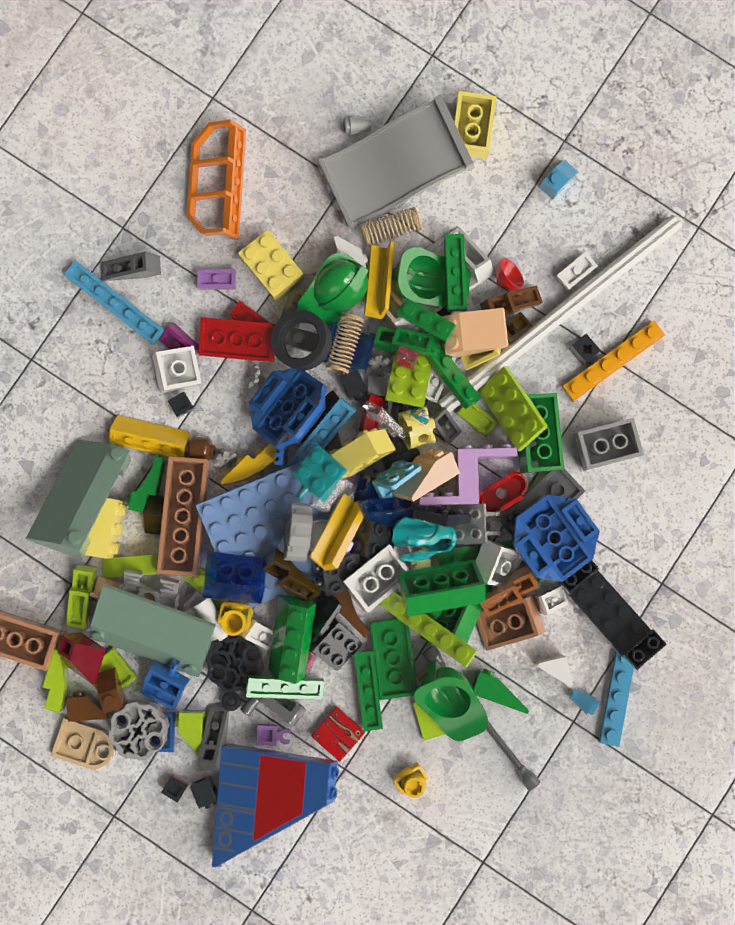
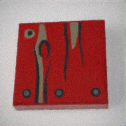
(338, 733)

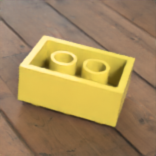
(475, 122)
(271, 265)
(363, 451)
(107, 529)

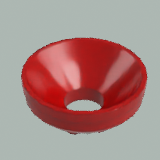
(508, 275)

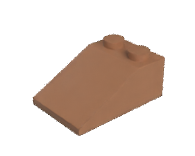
(511, 624)

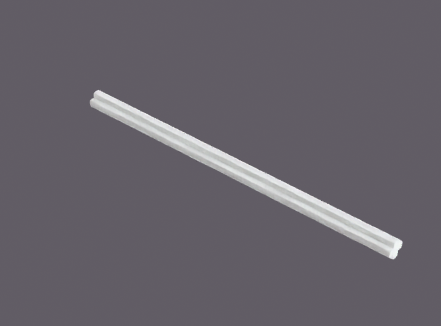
(567, 307)

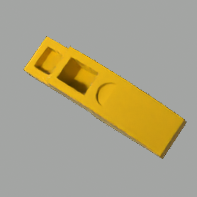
(248, 467)

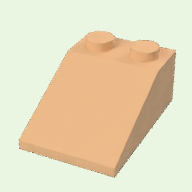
(477, 332)
(436, 469)

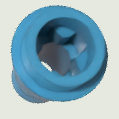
(585, 702)

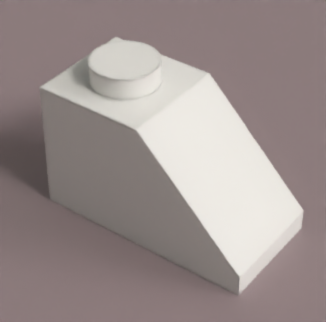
(350, 249)

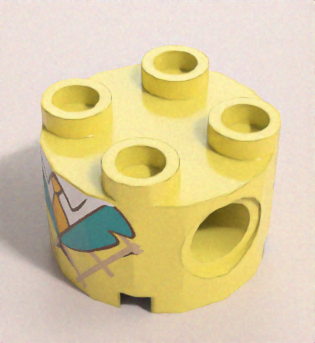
(417, 426)

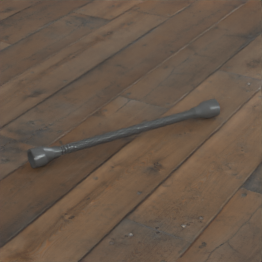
(528, 778)

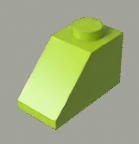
(191, 727)

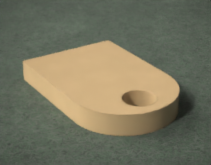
(81, 744)

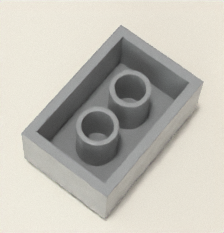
(608, 444)

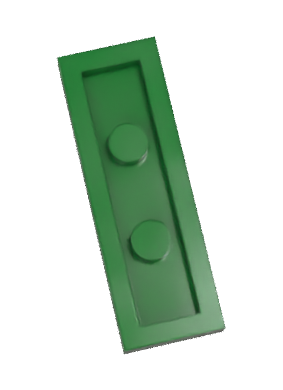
(426, 320)

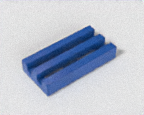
(283, 453)

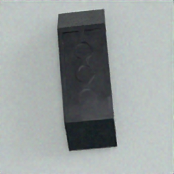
(612, 615)

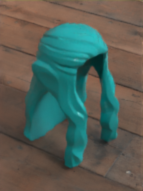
(422, 534)

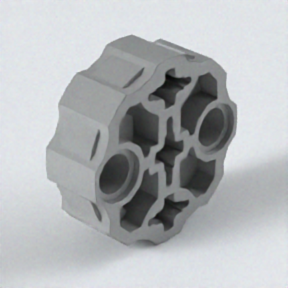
(297, 532)
(146, 747)

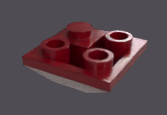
(81, 655)

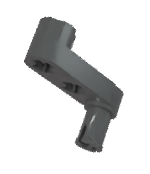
(290, 713)

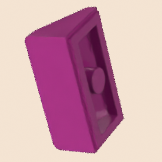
(176, 338)

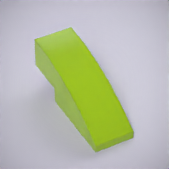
(116, 566)
(79, 599)
(58, 682)

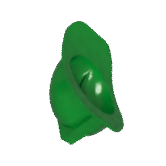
(422, 277)
(336, 288)
(451, 702)

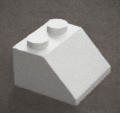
(176, 369)
(497, 562)

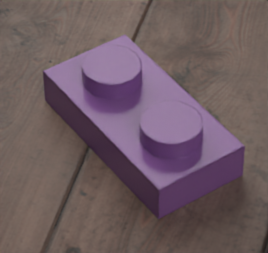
(216, 279)

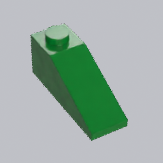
(492, 689)

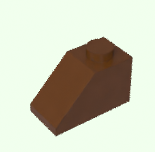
(110, 690)
(84, 707)

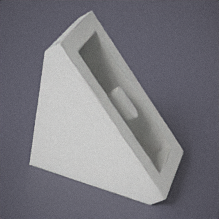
(551, 600)
(557, 667)

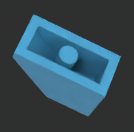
(558, 179)

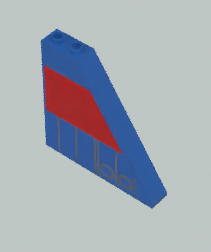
(266, 794)

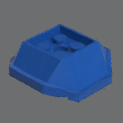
(287, 406)
(574, 532)

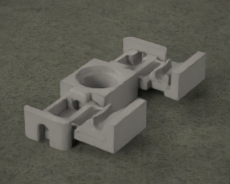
(164, 596)

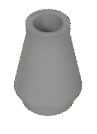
(356, 125)

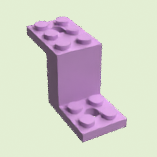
(467, 480)

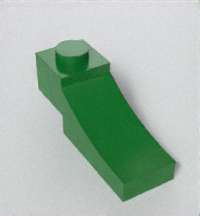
(392, 339)
(138, 499)

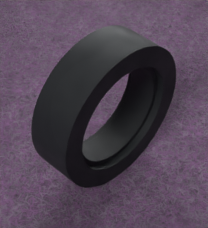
(281, 330)

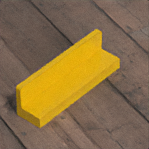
(379, 281)
(149, 437)
(337, 534)

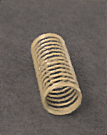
(415, 216)
(349, 319)

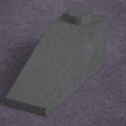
(131, 267)
(213, 739)

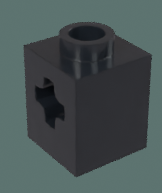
(581, 344)
(354, 385)
(204, 792)

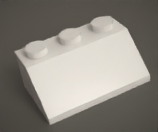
(375, 579)

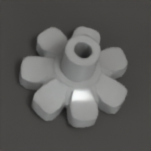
(381, 365)
(254, 377)
(224, 458)

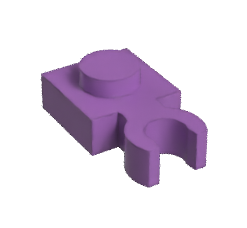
(268, 735)

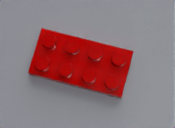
(236, 339)

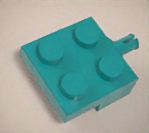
(318, 474)

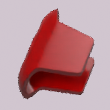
(516, 488)

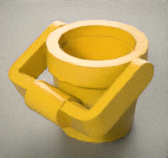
(235, 620)
(412, 782)

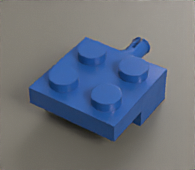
(165, 684)

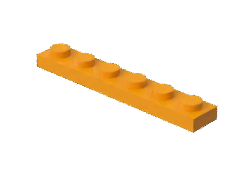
(613, 361)

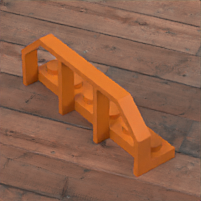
(234, 178)

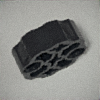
(214, 660)

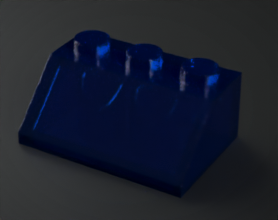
(234, 578)

